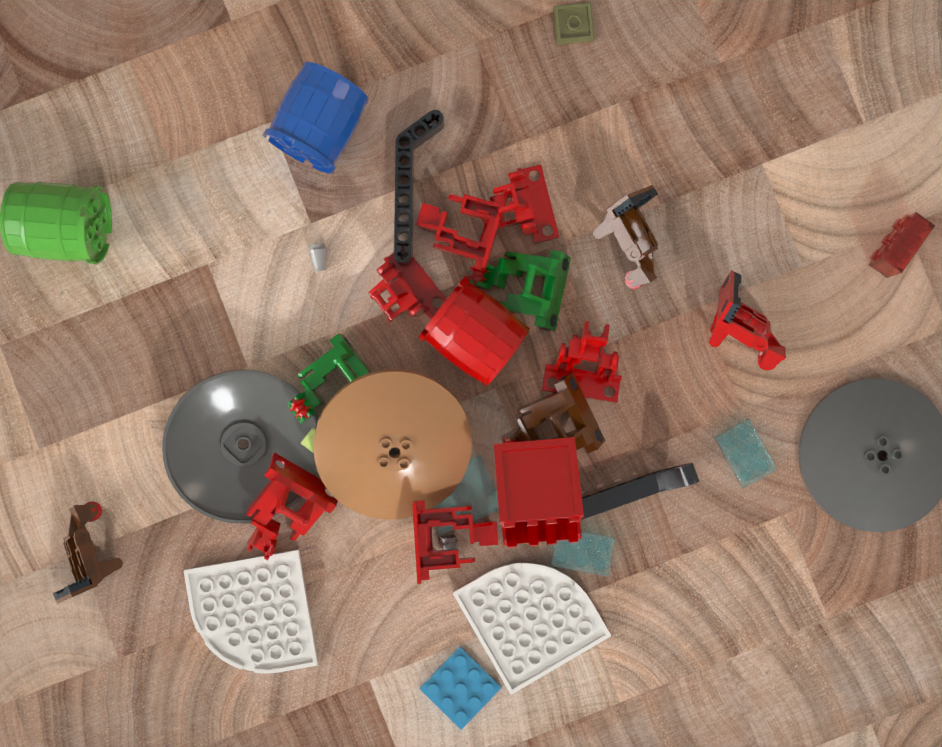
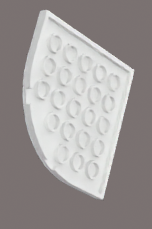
(254, 612)
(530, 620)

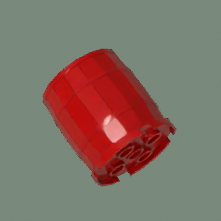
(475, 332)

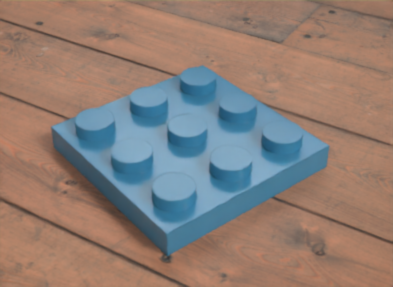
(460, 687)

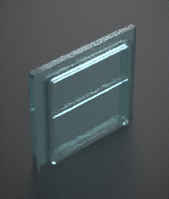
(473, 490)

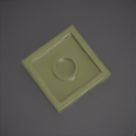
(573, 23)

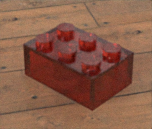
(901, 244)

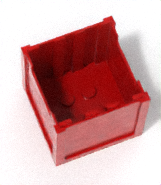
(538, 491)

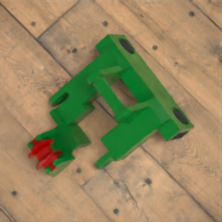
(545, 308)
(304, 404)

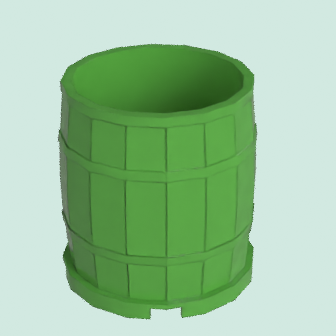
(56, 221)

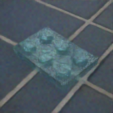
(745, 453)
(589, 555)

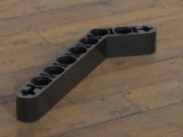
(408, 171)
(639, 488)

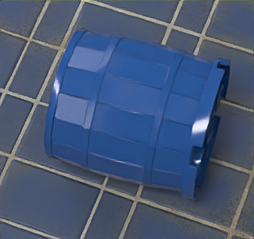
(317, 117)

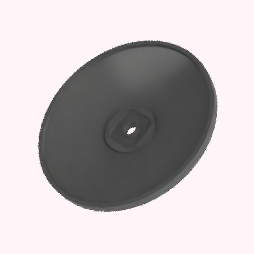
(204, 436)
(842, 449)

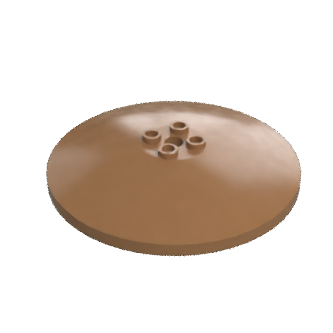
(384, 413)

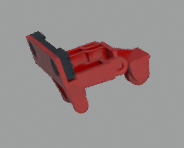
(744, 325)

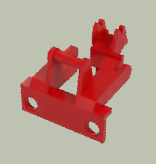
(530, 204)
(432, 220)
(408, 288)
(590, 349)
(273, 500)
(431, 559)

